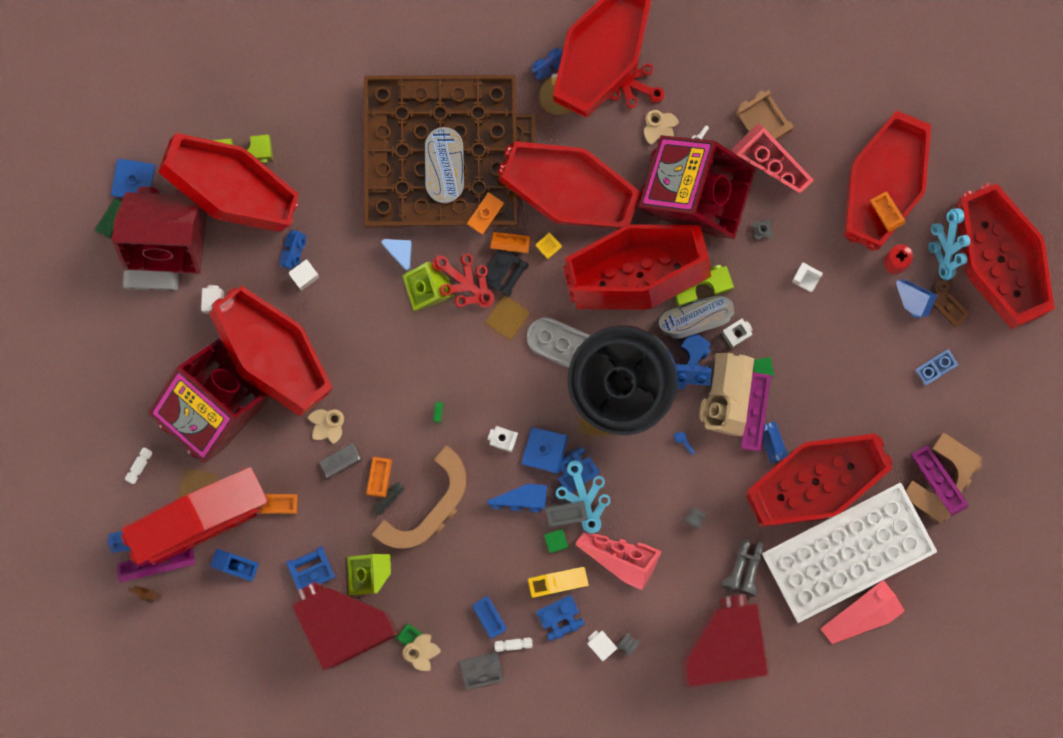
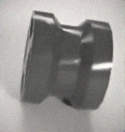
(695, 518)
(628, 644)

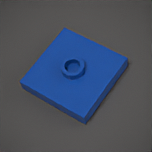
(130, 176)
(544, 450)

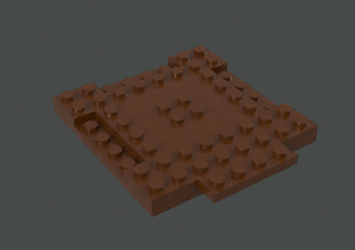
(400, 117)

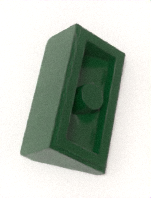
(106, 224)

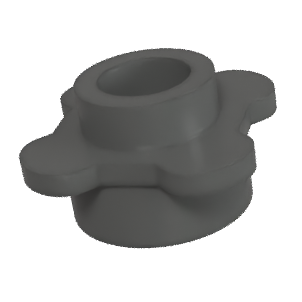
(762, 234)

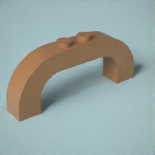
(434, 521)

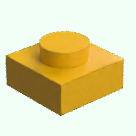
(548, 246)

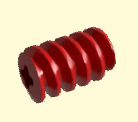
(903, 260)

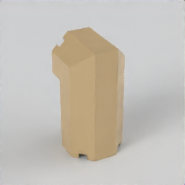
(729, 394)

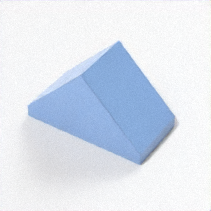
(400, 250)

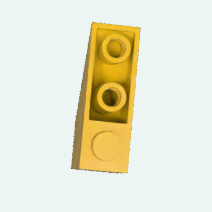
(558, 582)

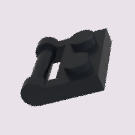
(499, 268)

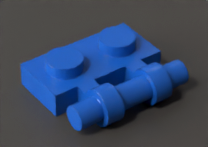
(588, 472)
(557, 612)

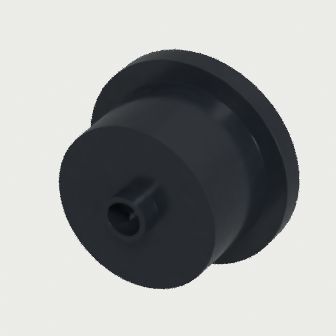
(601, 384)

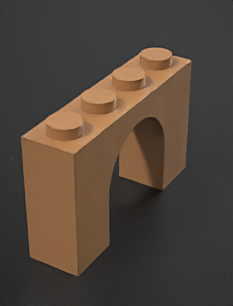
(963, 463)

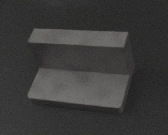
(340, 461)
(481, 670)

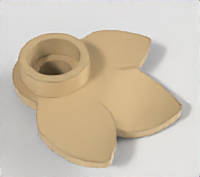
(662, 127)
(324, 426)
(423, 652)

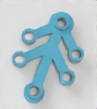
(947, 268)
(588, 499)

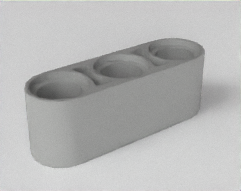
(148, 279)

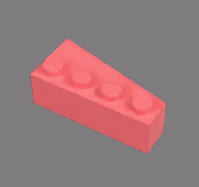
(768, 155)

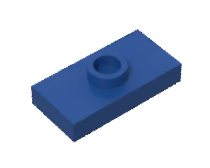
(489, 617)

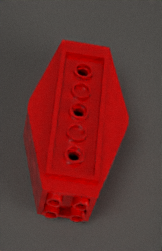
(1020, 245)
(635, 251)
(827, 463)
(195, 518)

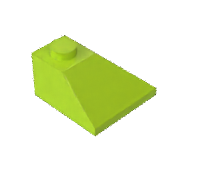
(424, 286)
(367, 573)

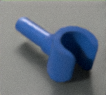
(681, 437)

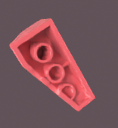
(627, 561)
(869, 611)

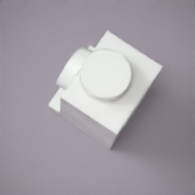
(745, 329)
(506, 445)

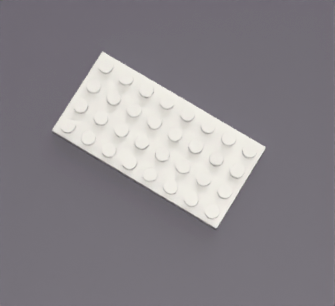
(849, 552)

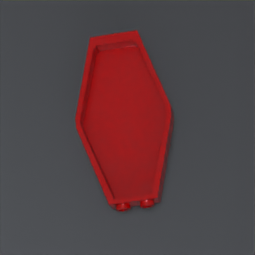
(600, 53)
(891, 163)
(228, 183)
(568, 185)
(270, 350)

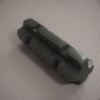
(390, 498)

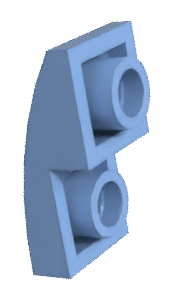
(937, 367)

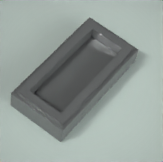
(566, 513)

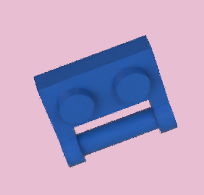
(318, 573)

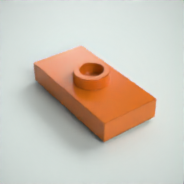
(887, 211)
(485, 213)
(510, 242)
(379, 477)
(281, 504)

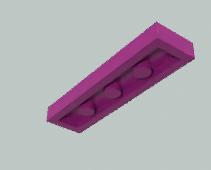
(756, 412)
(939, 480)
(130, 571)

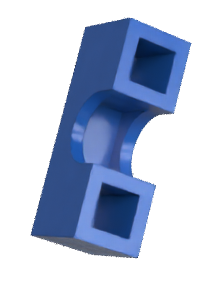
(696, 348)

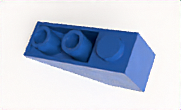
(527, 496)

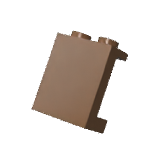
(766, 113)

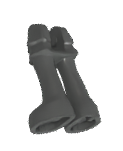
(733, 581)

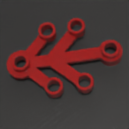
(640, 87)
(466, 282)

